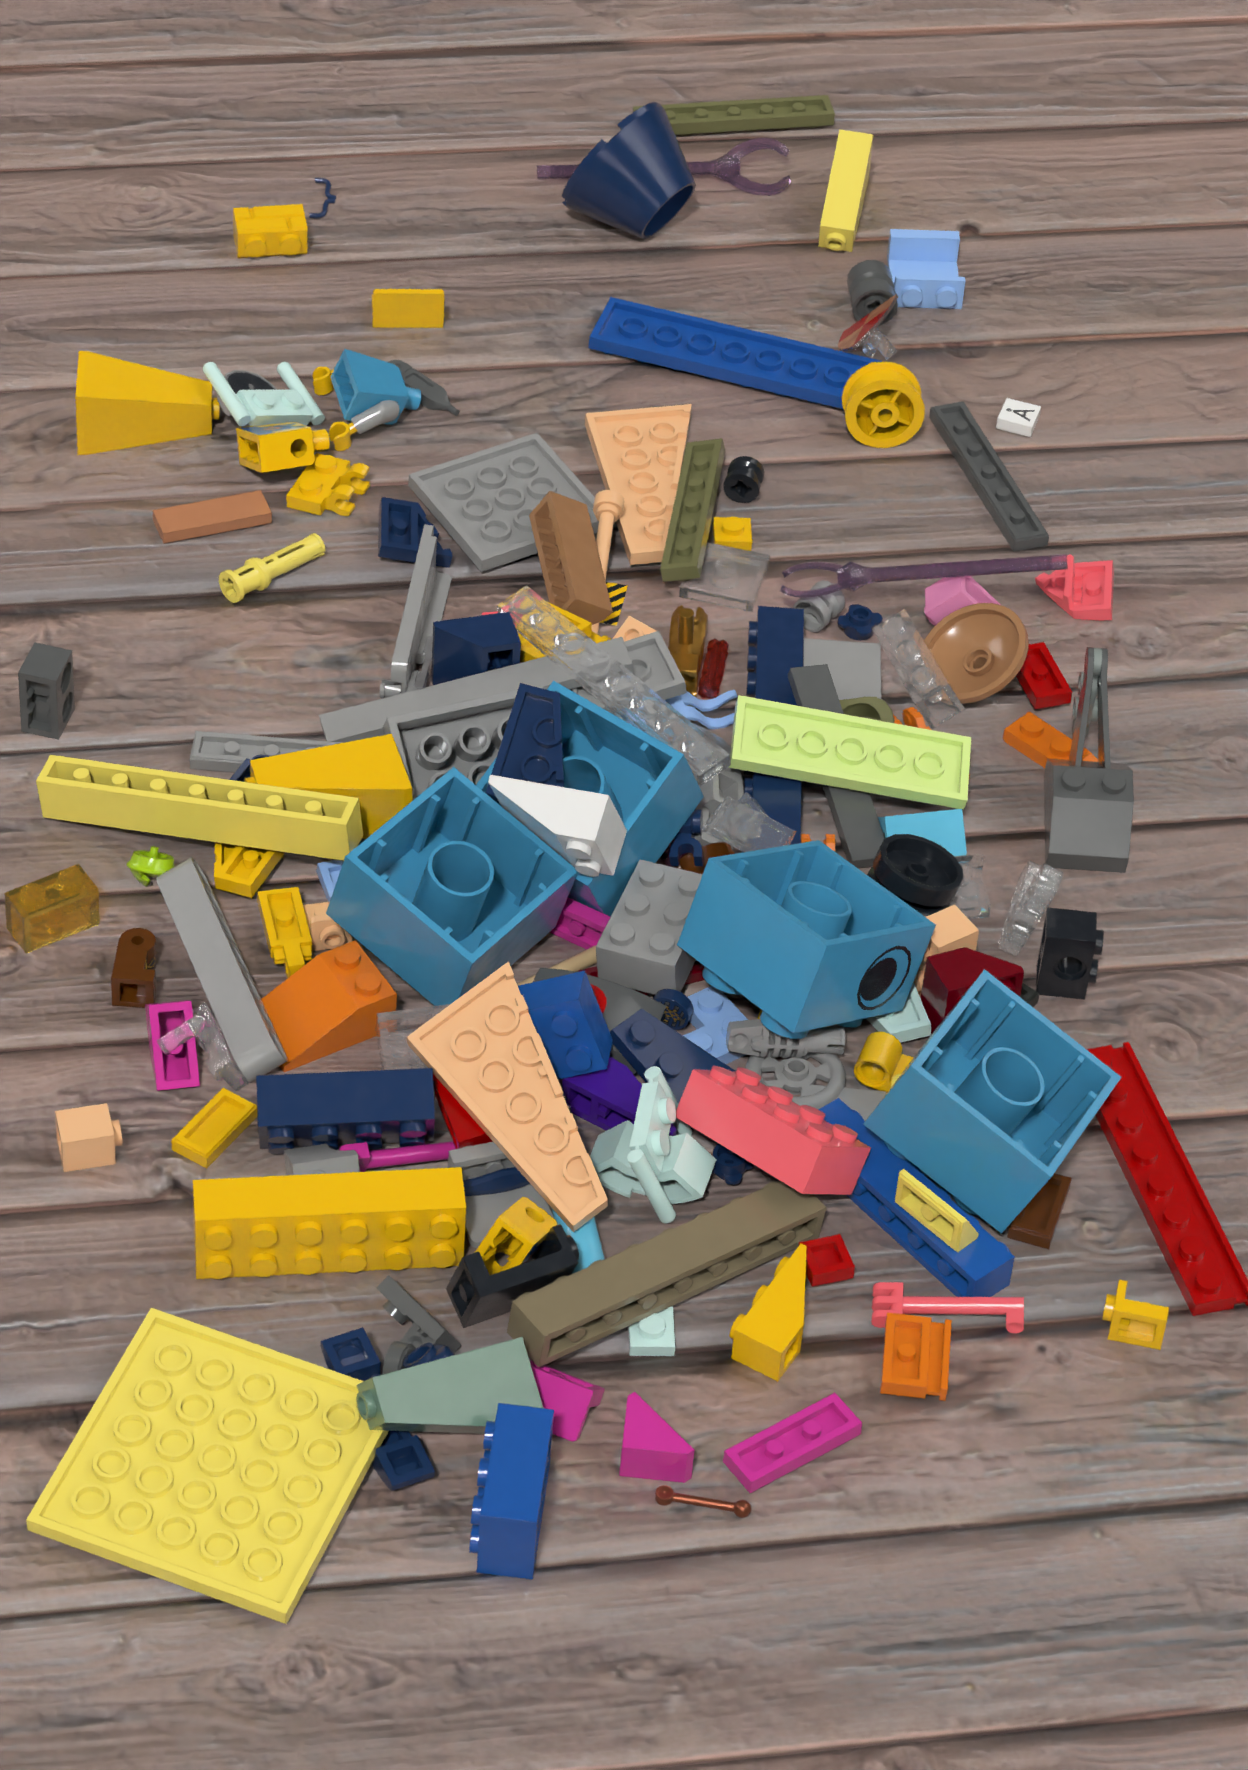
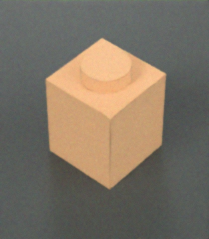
(87, 1137)

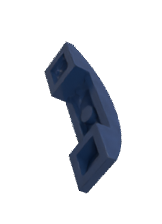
(401, 1456)

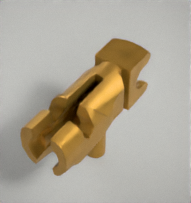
(688, 643)

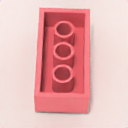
(773, 1131)

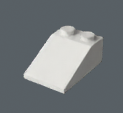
(571, 821)

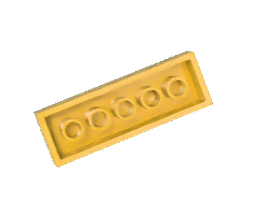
(328, 1223)

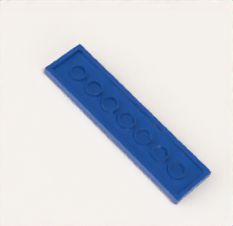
(724, 352)

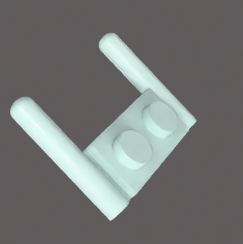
(267, 406)
(650, 1139)

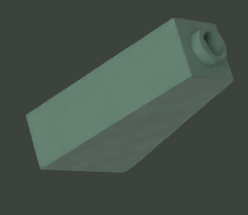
(450, 1392)

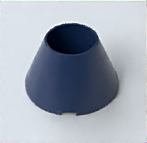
(635, 177)

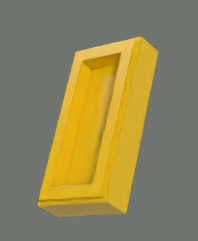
(214, 1128)

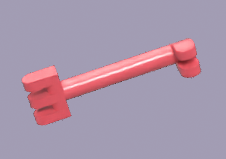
(890, 1298)

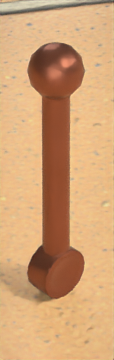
(665, 1495)

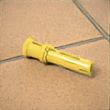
(259, 572)

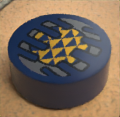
(677, 1010)

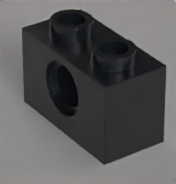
(1067, 953)

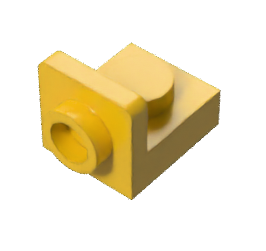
(1134, 1320)

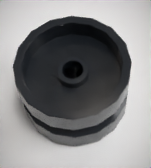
(917, 872)

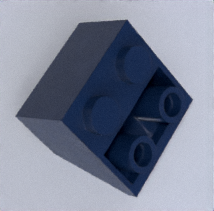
(473, 646)

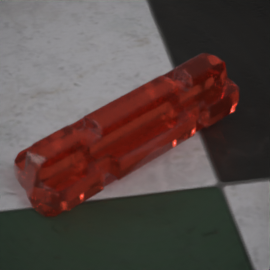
(713, 669)

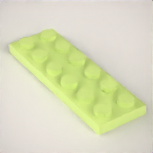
(850, 752)

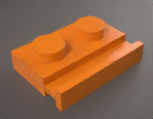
(915, 1356)

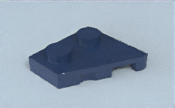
(401, 532)

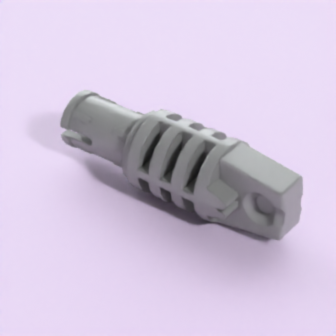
(755, 1039)

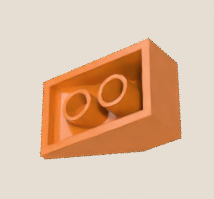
(328, 1005)

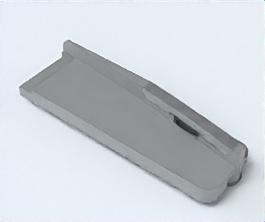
(423, 606)

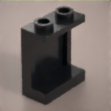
(486, 1296)

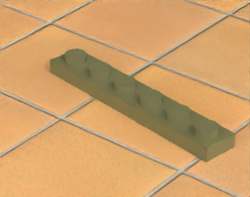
(749, 114)
(692, 510)

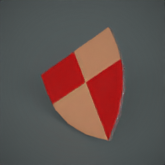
(868, 328)

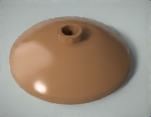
(979, 649)

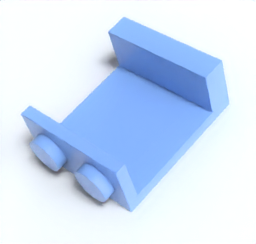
(925, 268)

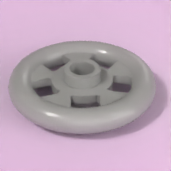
(798, 1073)

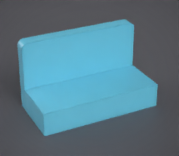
(941, 827)

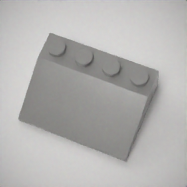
(451, 736)

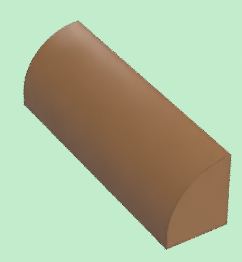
(570, 557)

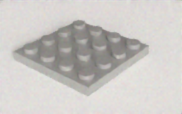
(490, 494)

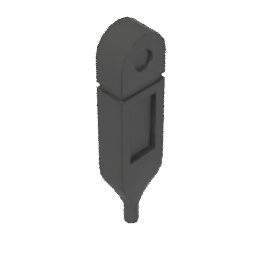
(432, 394)

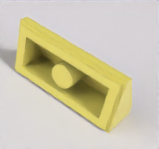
(933, 1212)

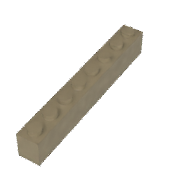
(663, 1271)

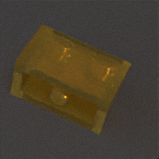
(52, 908)

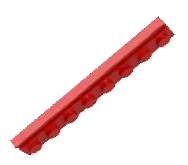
(1168, 1189)

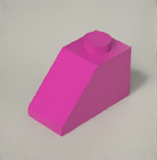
(180, 1065)

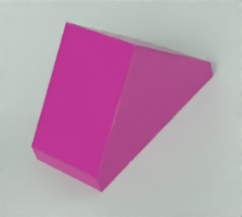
(652, 1446)

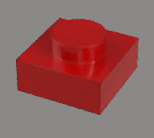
(828, 1260)

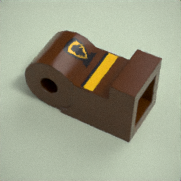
(134, 969)

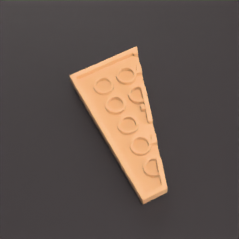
(642, 460)
(505, 1081)

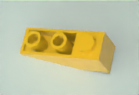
(773, 1327)

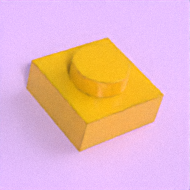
(732, 532)

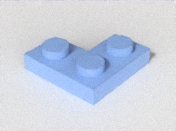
(711, 1019)

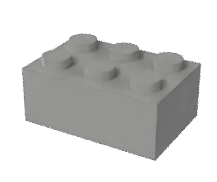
(644, 930)

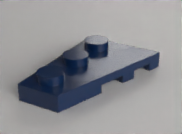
(532, 739)

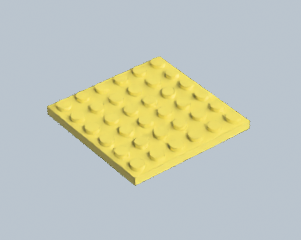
(212, 1466)

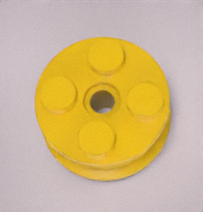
(883, 404)

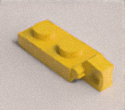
(285, 927)

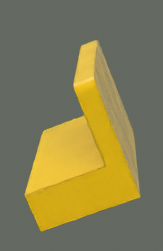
(408, 308)

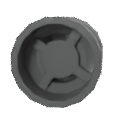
(869, 287)

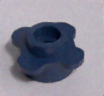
(859, 622)
(729, 1165)

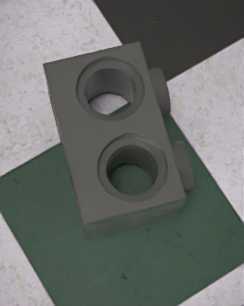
(46, 690)

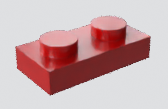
(1043, 679)

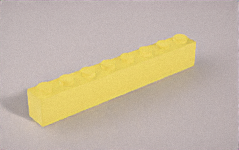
(200, 807)

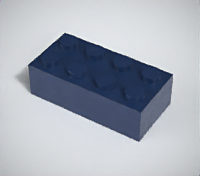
(345, 1109)

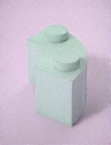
(683, 1170)

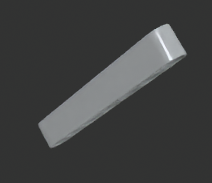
(221, 970)

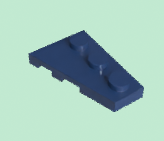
(651, 1043)

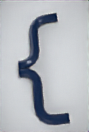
(331, 198)

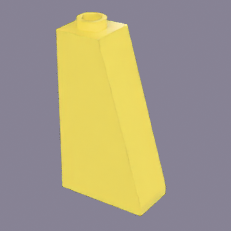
(846, 191)

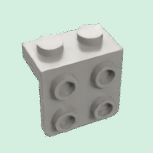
(485, 1209)

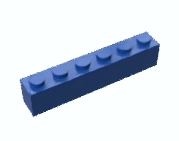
(974, 1271)

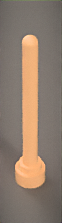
(608, 509)

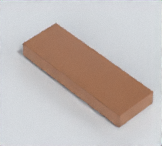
(212, 516)

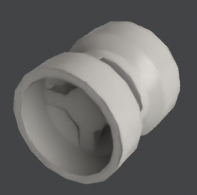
(821, 608)

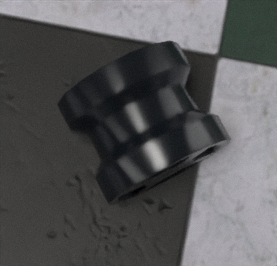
(750, 472)

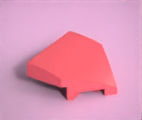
(1082, 589)

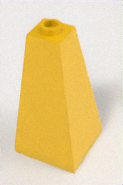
(137, 405)
(357, 768)

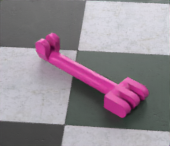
(400, 1155)

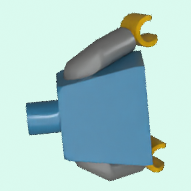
(368, 394)

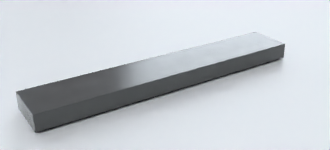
(989, 476)
(850, 809)

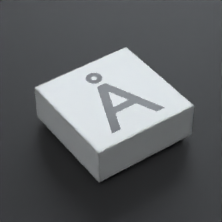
(1018, 417)

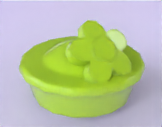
(149, 864)

